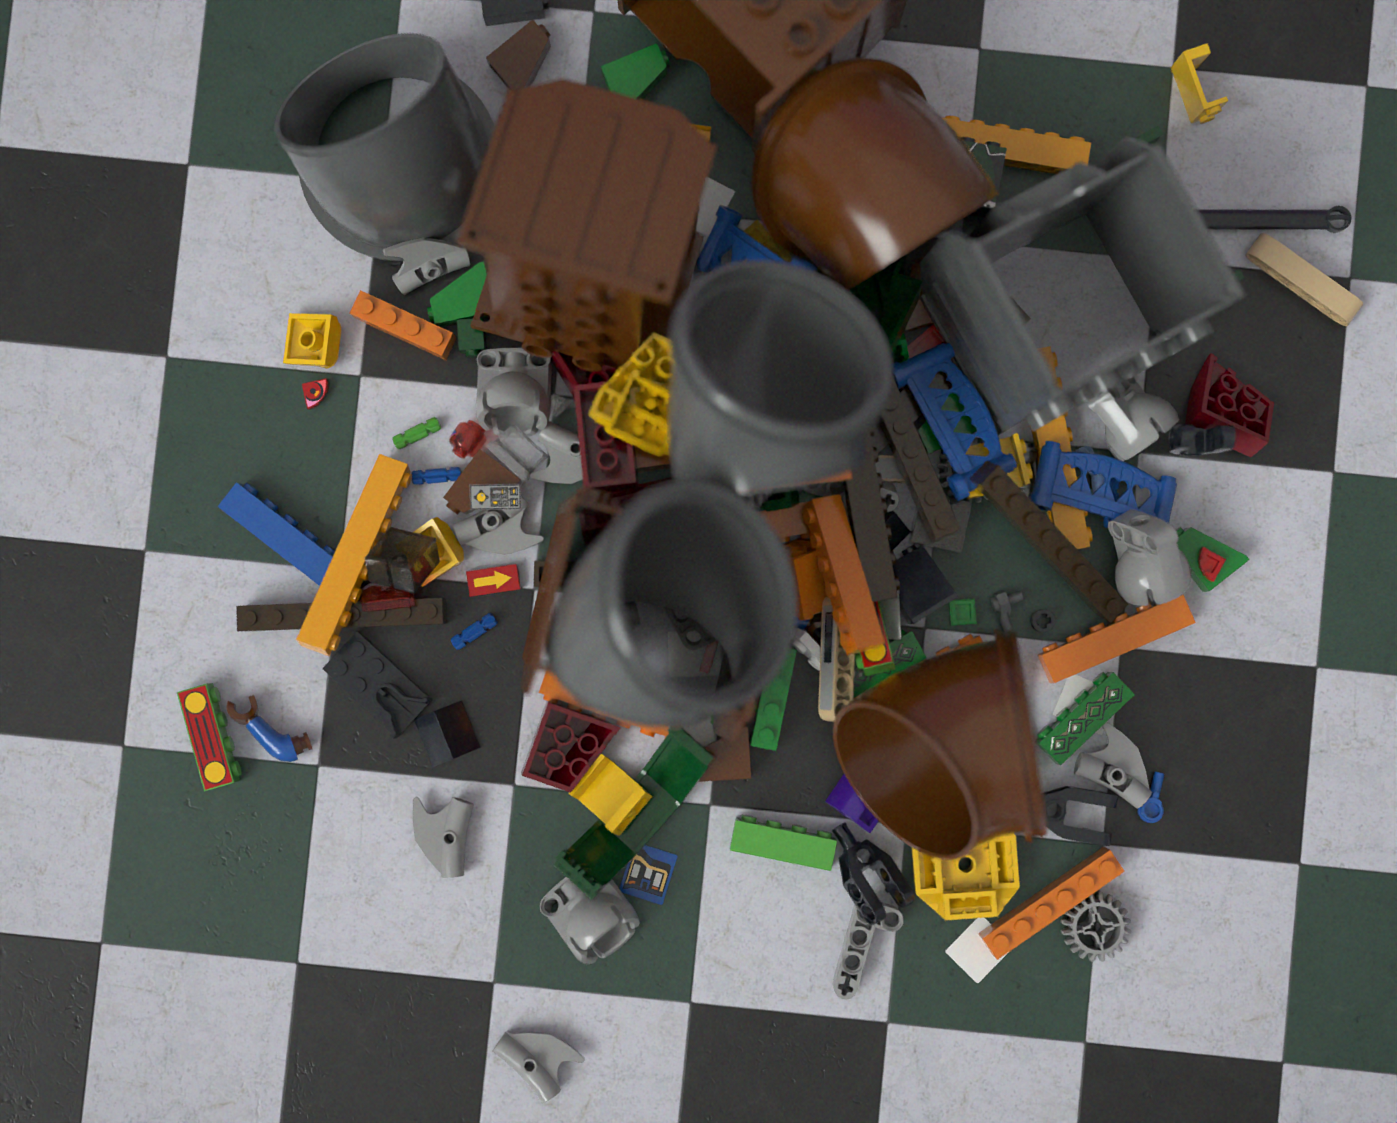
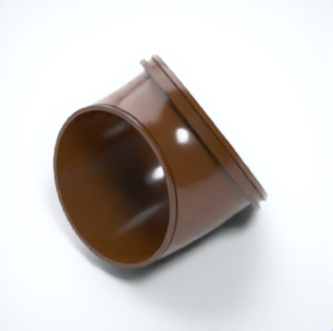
(861, 170)
(947, 750)

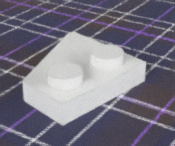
(806, 645)

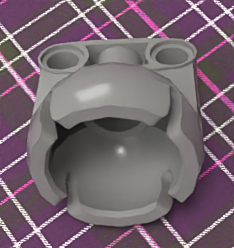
(513, 390)
(1132, 418)
(1148, 559)
(586, 923)

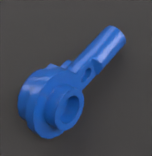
(1153, 809)

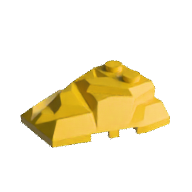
(637, 398)

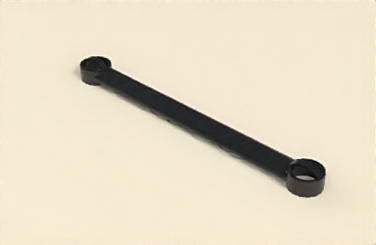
(1275, 219)

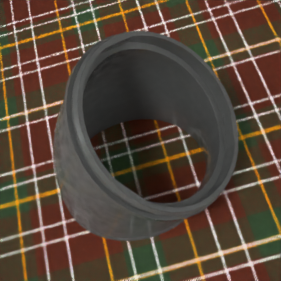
(406, 175)
(772, 378)
(691, 553)

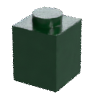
(470, 340)

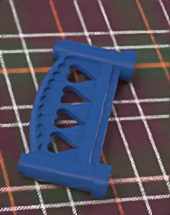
(727, 236)
(918, 375)
(1052, 486)

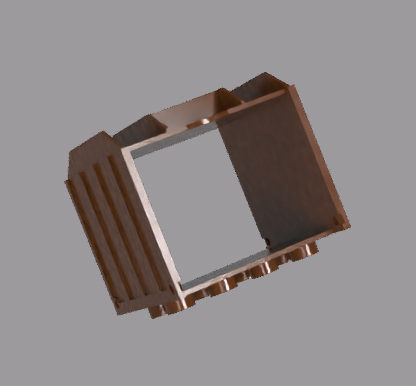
(764, 47)
(586, 221)
(597, 504)

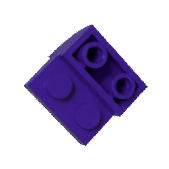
(847, 802)

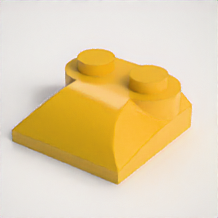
(312, 340)
(449, 549)

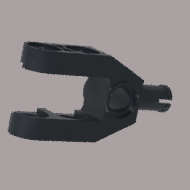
(1193, 441)
(1060, 797)
(878, 861)

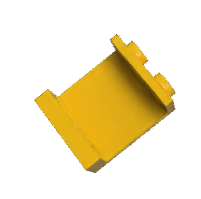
(1190, 86)
(1021, 474)
(611, 794)

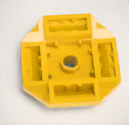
(971, 892)

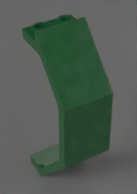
(669, 779)

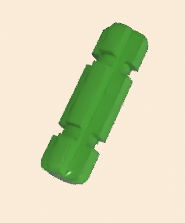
(416, 433)

